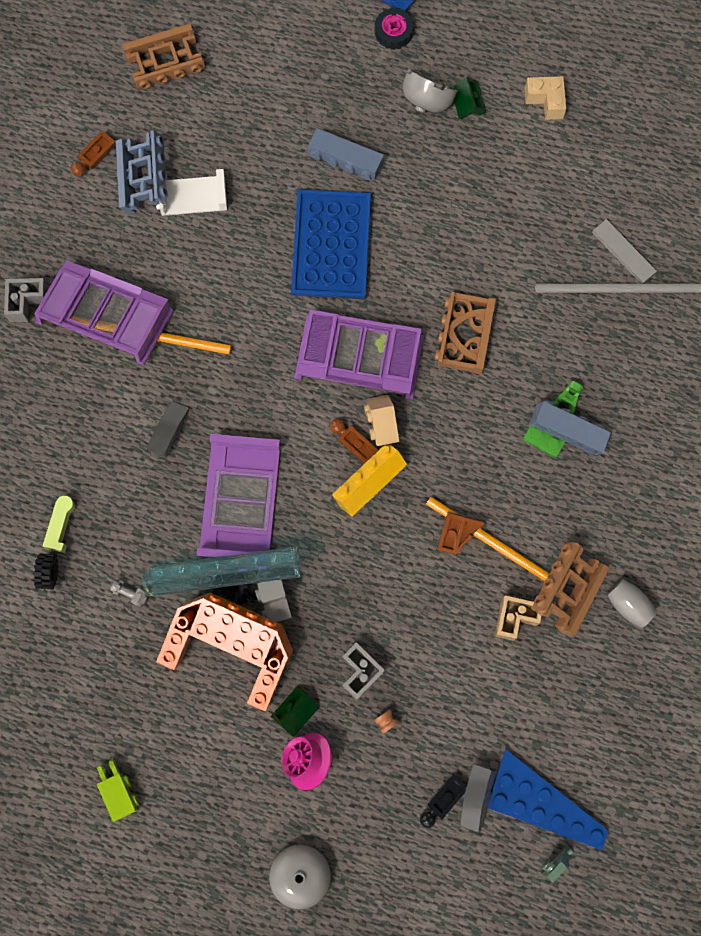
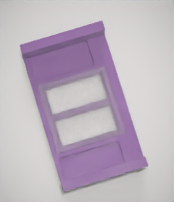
(105, 309)
(360, 352)
(239, 495)

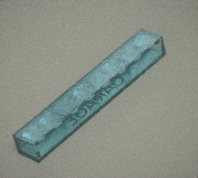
(222, 571)

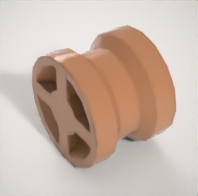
(386, 721)

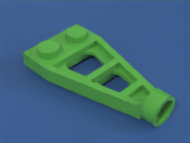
(545, 441)

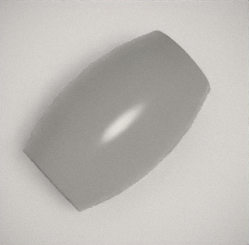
(632, 603)

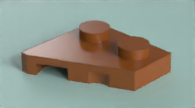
(456, 532)

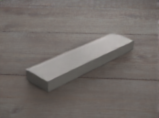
(624, 251)

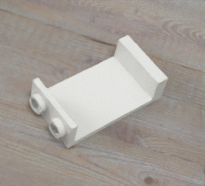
(195, 195)

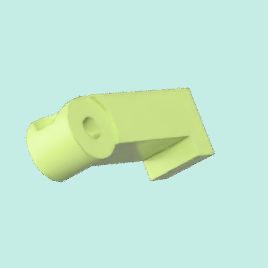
(63, 508)

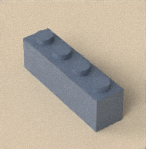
(345, 154)
(570, 428)

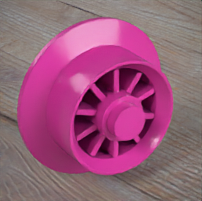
(307, 760)

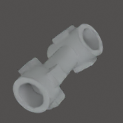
(138, 597)

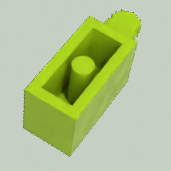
(116, 793)

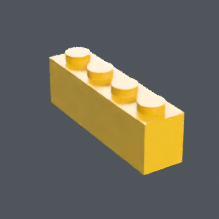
(369, 479)

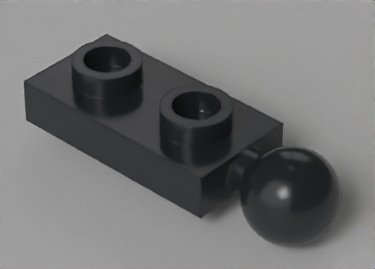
(443, 801)

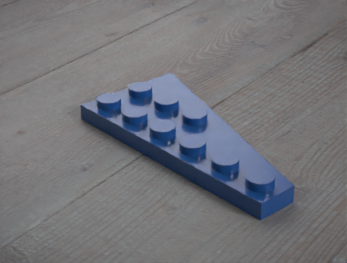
(530, 798)

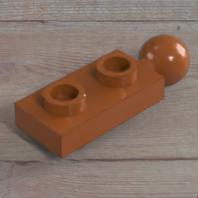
(93, 153)
(353, 441)

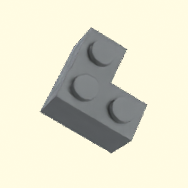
(20, 294)
(274, 601)
(365, 669)

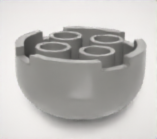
(427, 92)
(303, 861)

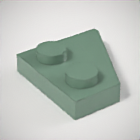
(555, 868)

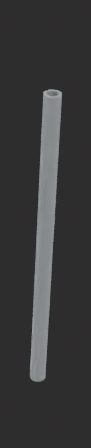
(619, 288)

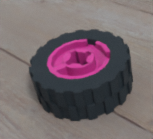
(395, 37)

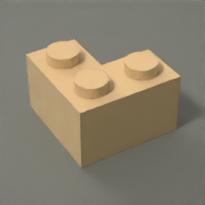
(548, 92)
(382, 416)
(510, 615)

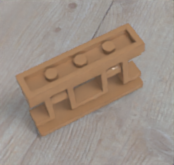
(160, 44)
(582, 594)

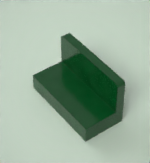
(468, 98)
(295, 711)

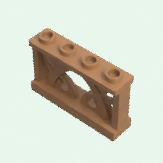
(476, 355)

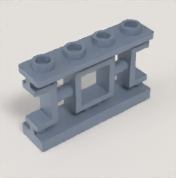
(128, 172)

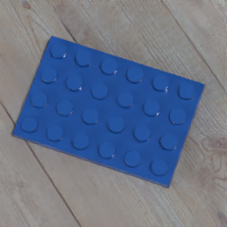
(331, 244)

